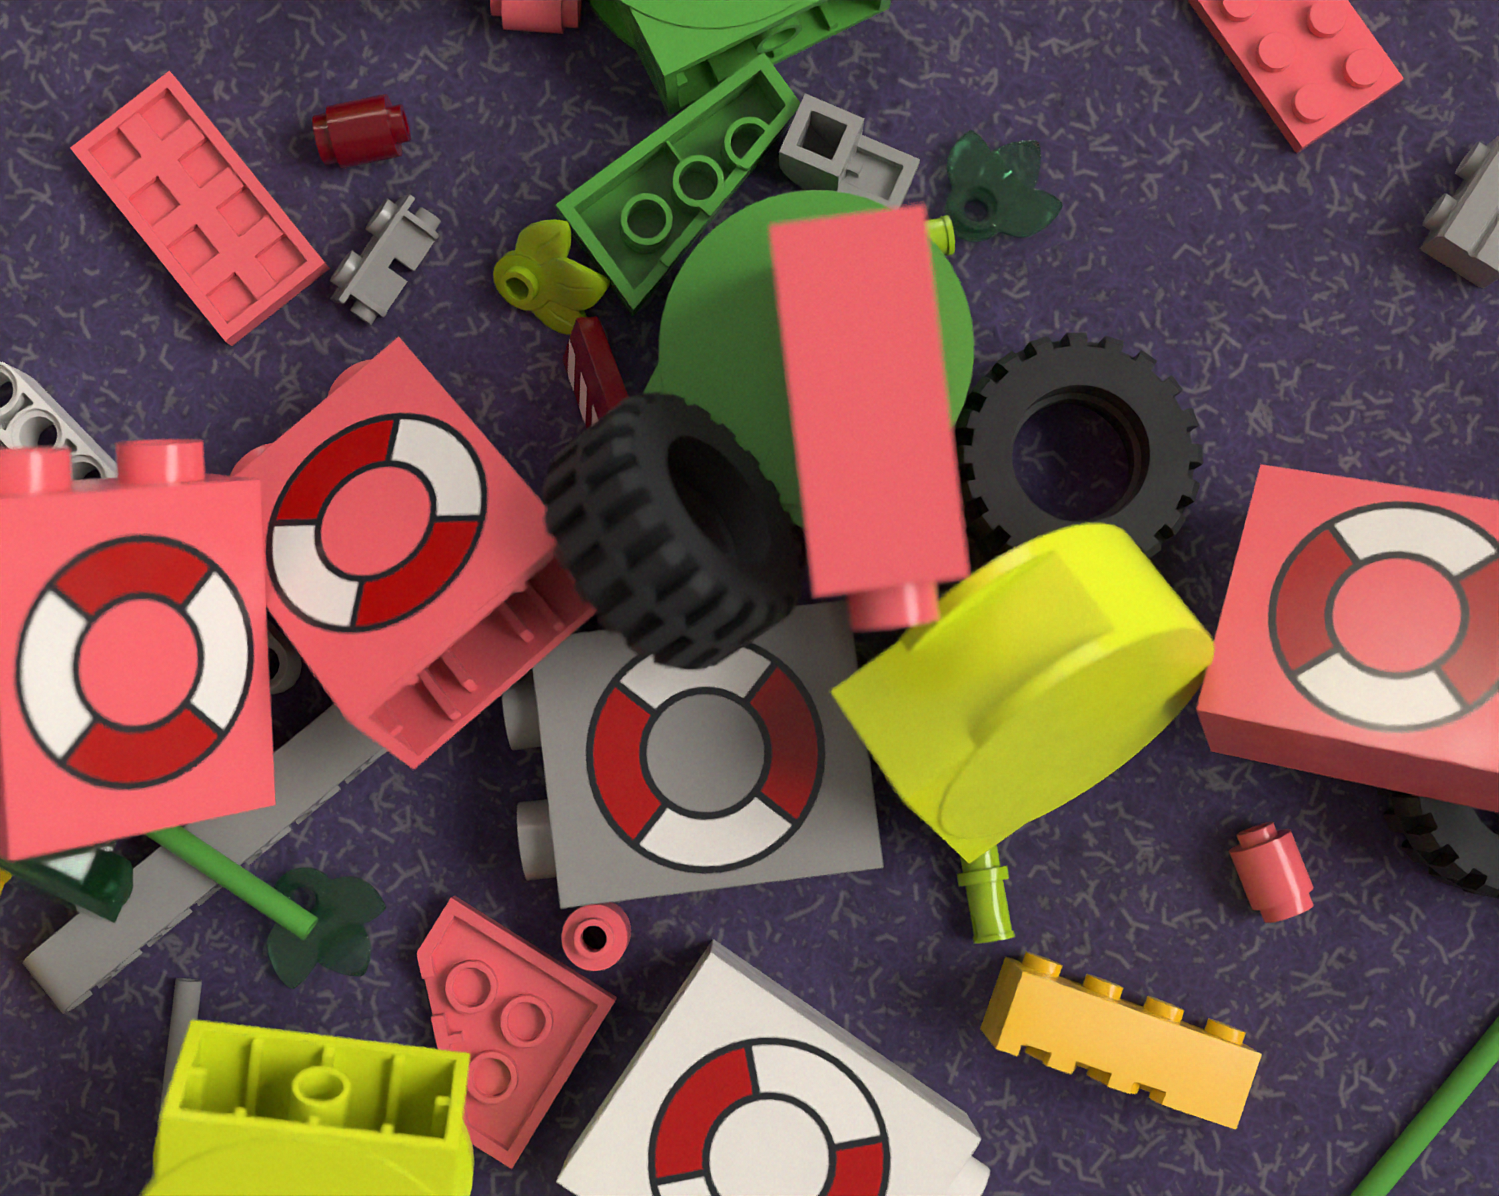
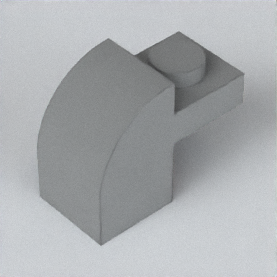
(831, 154)

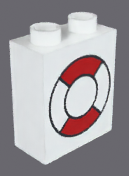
(767, 1099)

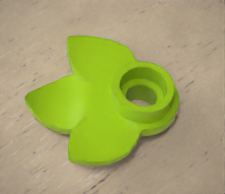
(544, 280)

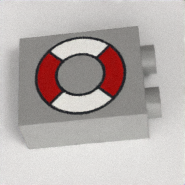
(694, 772)

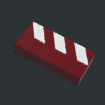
(592, 370)

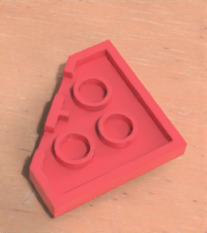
(516, 1017)

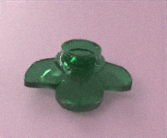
(1002, 184)
(339, 936)

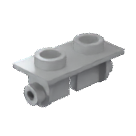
(396, 236)

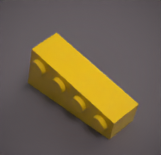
(1120, 1041)

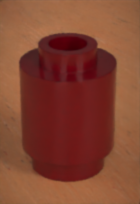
(361, 131)

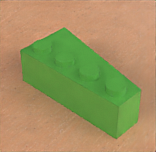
(670, 186)

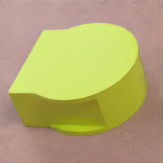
(1029, 684)
(311, 1117)

